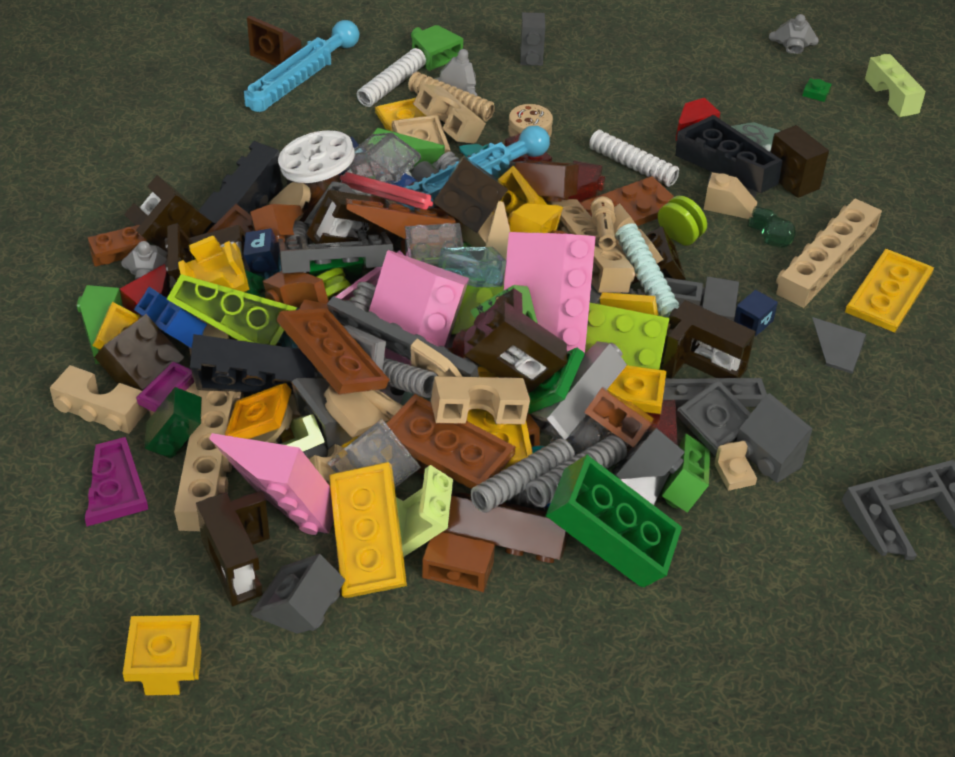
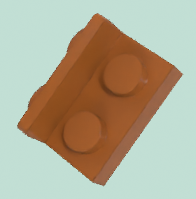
(113, 245)

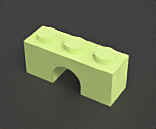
(904, 92)

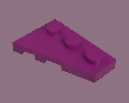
(114, 485)

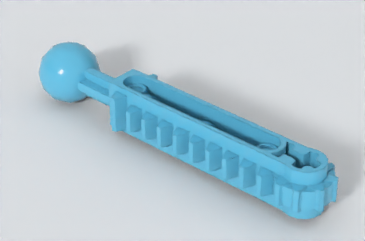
(299, 67)
(495, 160)

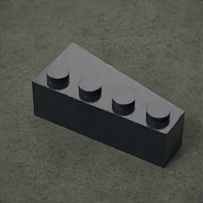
(727, 151)

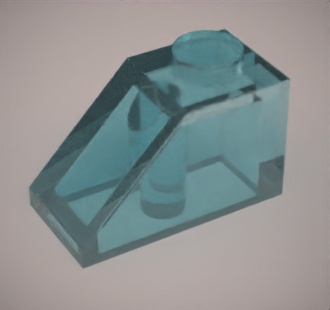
(480, 264)

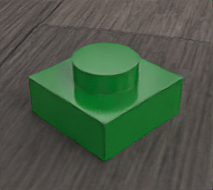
(817, 89)

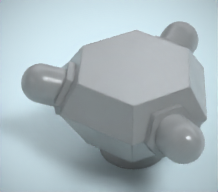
(795, 35)
(459, 73)
(144, 259)

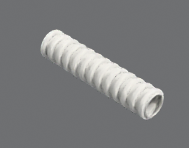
(391, 77)
(634, 158)

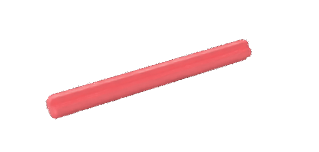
(387, 191)

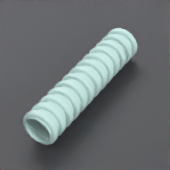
(646, 268)

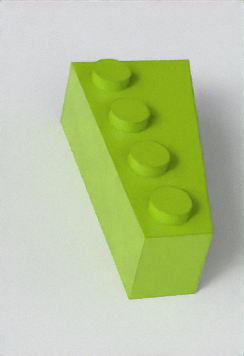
(230, 310)

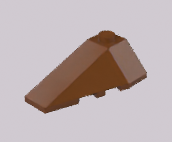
(397, 216)

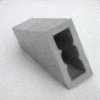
(597, 370)

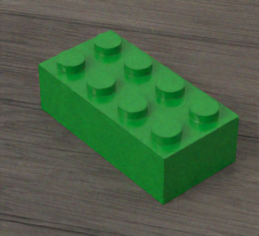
(614, 521)

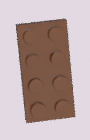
(640, 199)
(332, 350)
(453, 448)

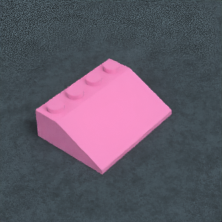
(558, 279)
(418, 299)
(283, 478)

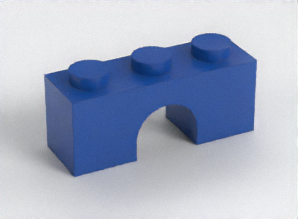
(170, 317)

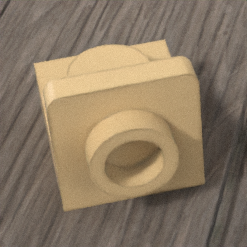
(733, 466)

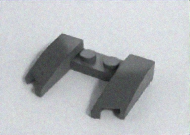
(297, 253)
(873, 503)

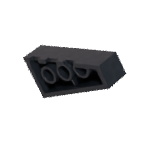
(250, 185)
(244, 365)

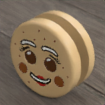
(529, 115)

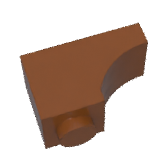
(278, 217)
(294, 288)
(619, 416)

